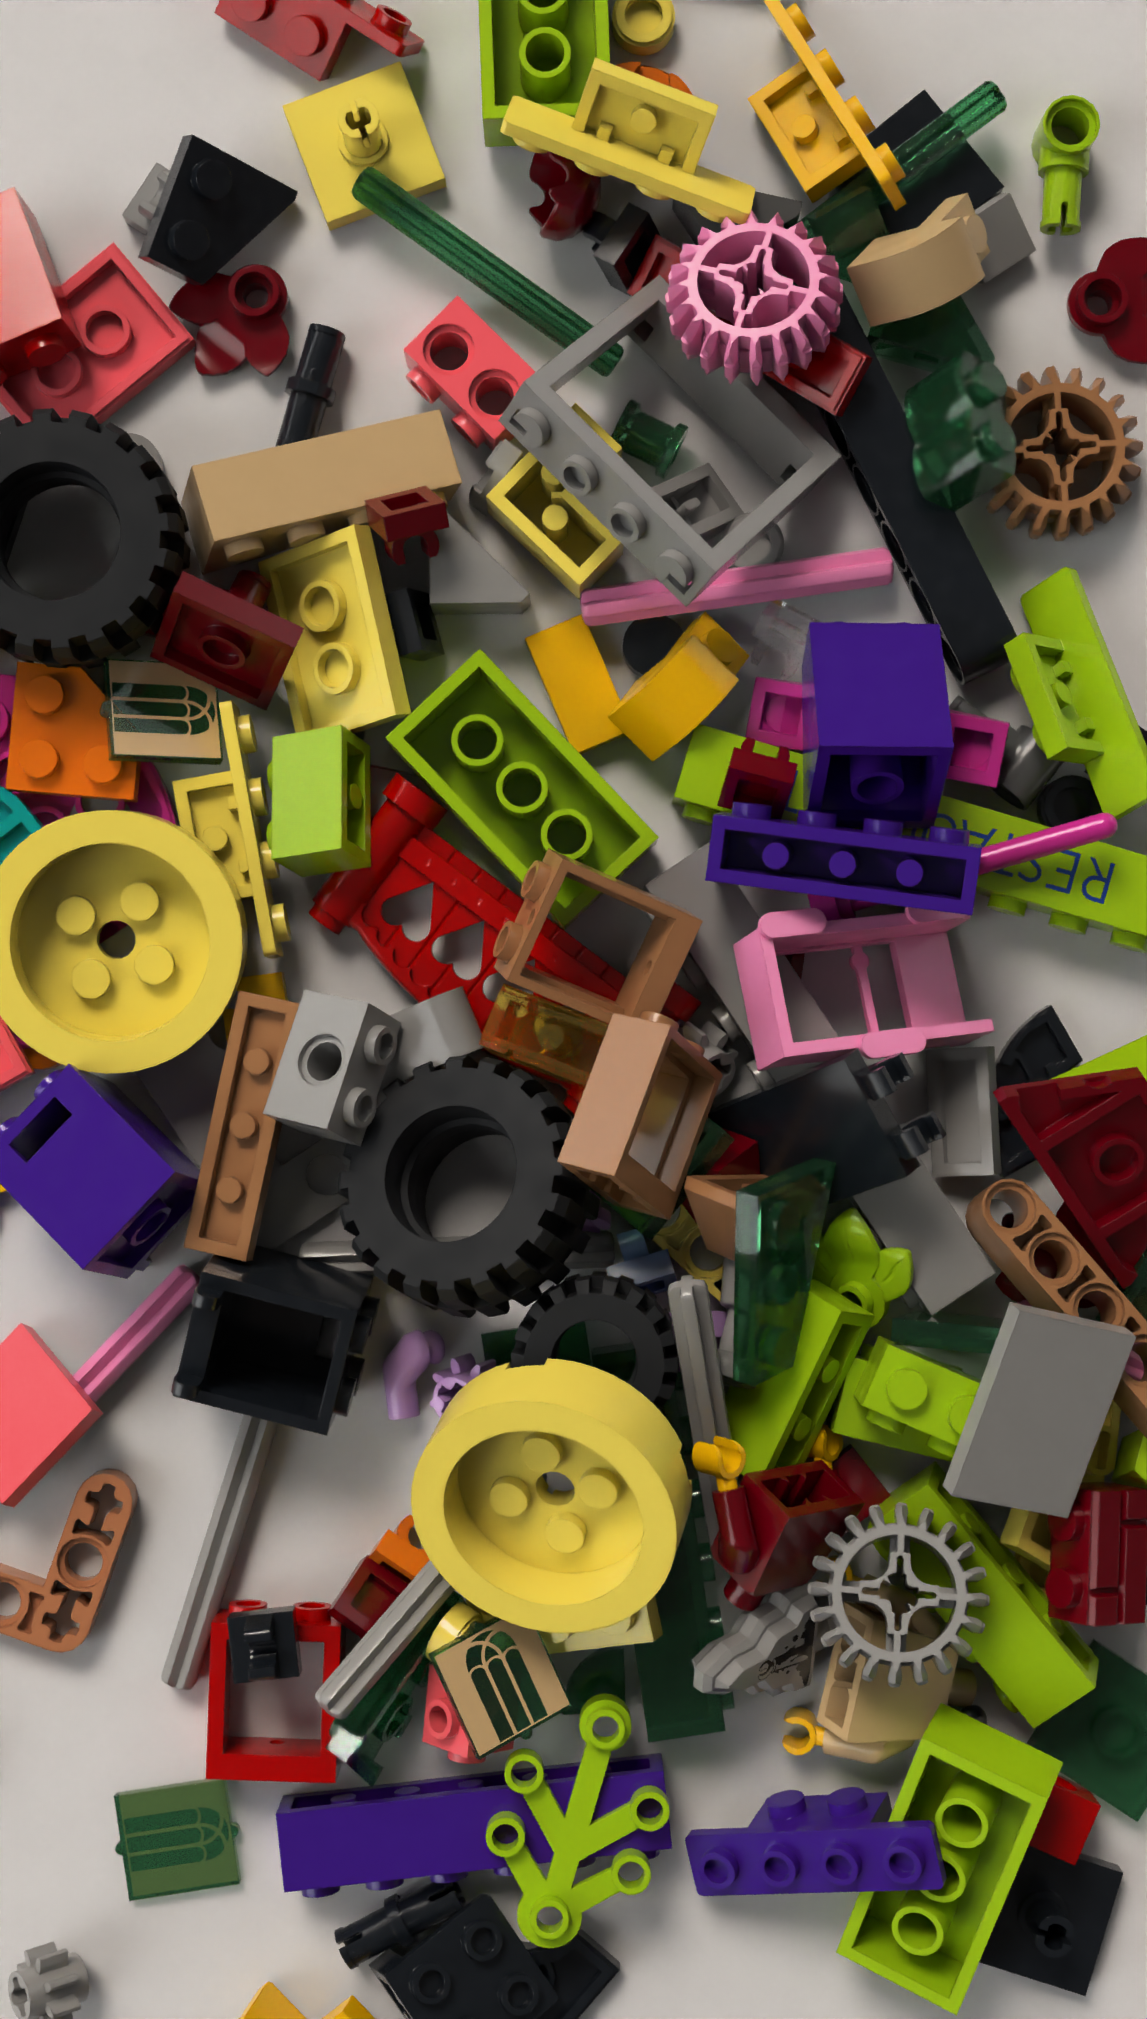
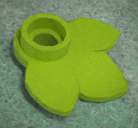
(856, 1266)

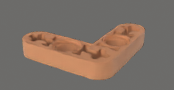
(42, 1595)

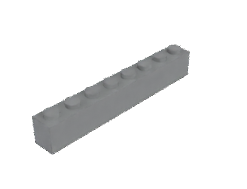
(899, 1214)

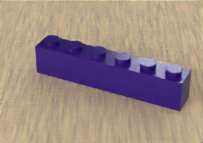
(441, 1826)

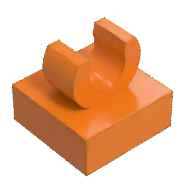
(397, 1552)

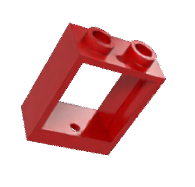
(264, 1756)

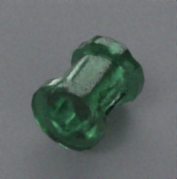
(649, 438)

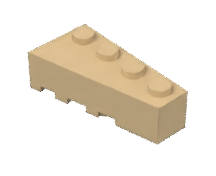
(311, 487)

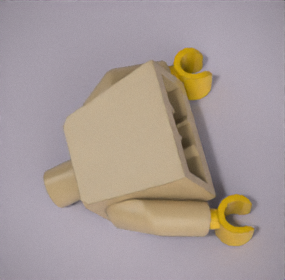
(871, 1718)

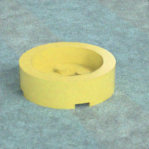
(101, 1008)
(566, 1555)

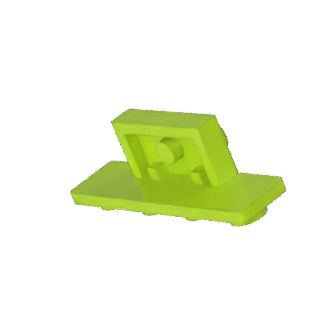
(1077, 693)

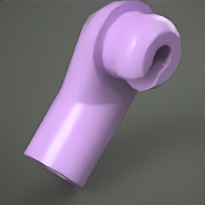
(404, 1367)

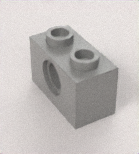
(322, 1037)

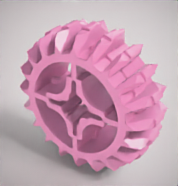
(780, 321)

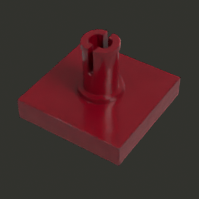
(227, 636)

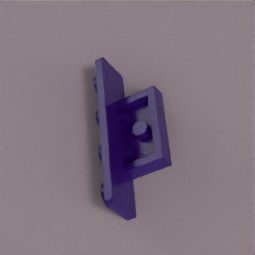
(818, 1848)

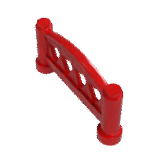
(411, 856)

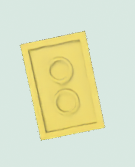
(347, 654)

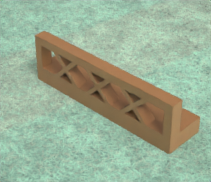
(240, 1137)

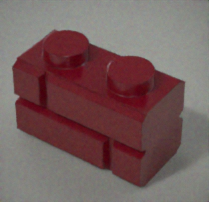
(1099, 1557)

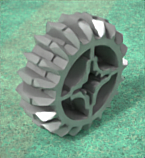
(954, 1598)

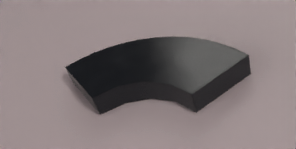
(1032, 1054)

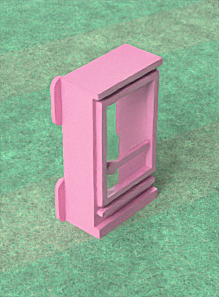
(921, 970)

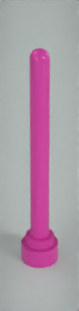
(1001, 856)

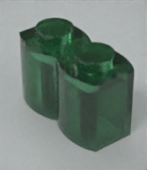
(960, 431)

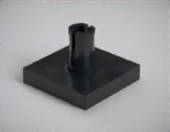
(1054, 1920)

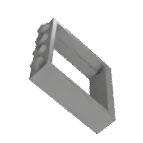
(617, 495)

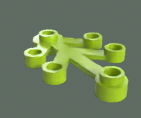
(574, 1834)

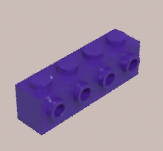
(843, 861)

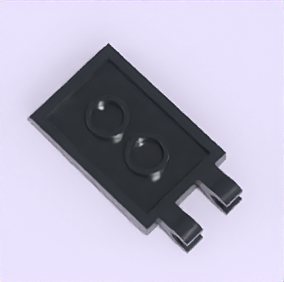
(838, 1117)

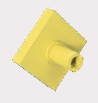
(359, 127)

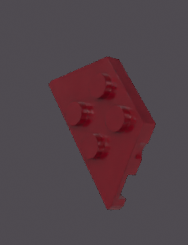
(1094, 1151)

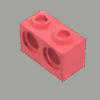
(489, 367)

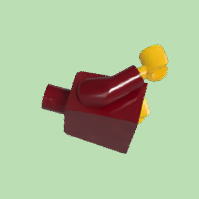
(775, 1516)

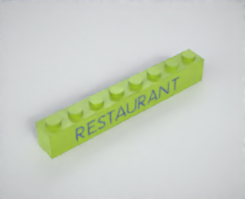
(1077, 887)

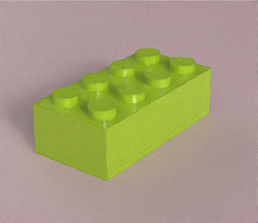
(538, 54)
(518, 782)
(985, 1806)

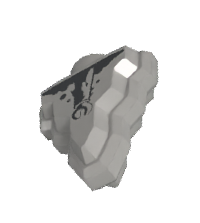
(765, 1649)

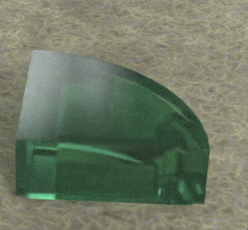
(597, 1674)

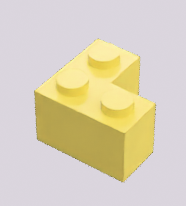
(554, 522)

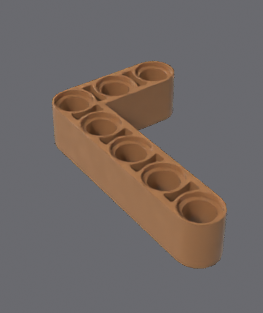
(1075, 1278)

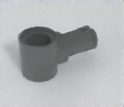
(1024, 764)

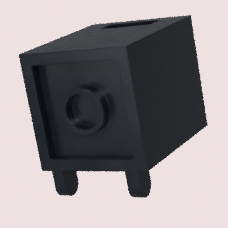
(259, 1337)

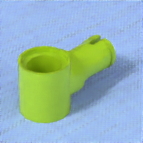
(1064, 164)

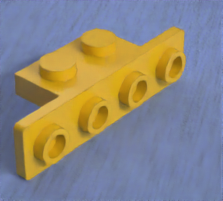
(812, 123)

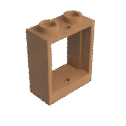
(655, 963)
(641, 1114)

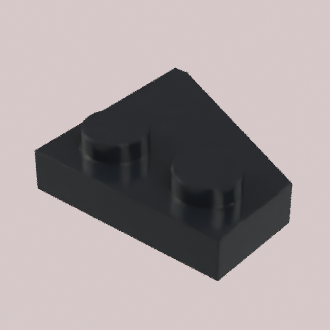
(209, 211)

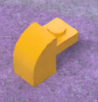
(680, 688)

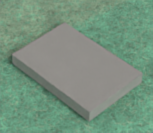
(1038, 1410)

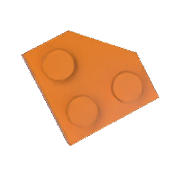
(62, 738)

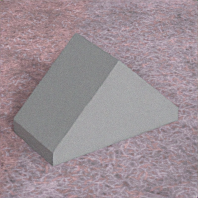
(700, 500)
(470, 579)

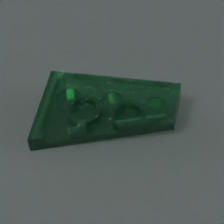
(774, 1265)
(385, 1706)

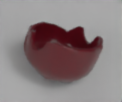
(569, 196)

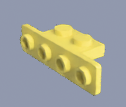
(636, 134)
(225, 816)

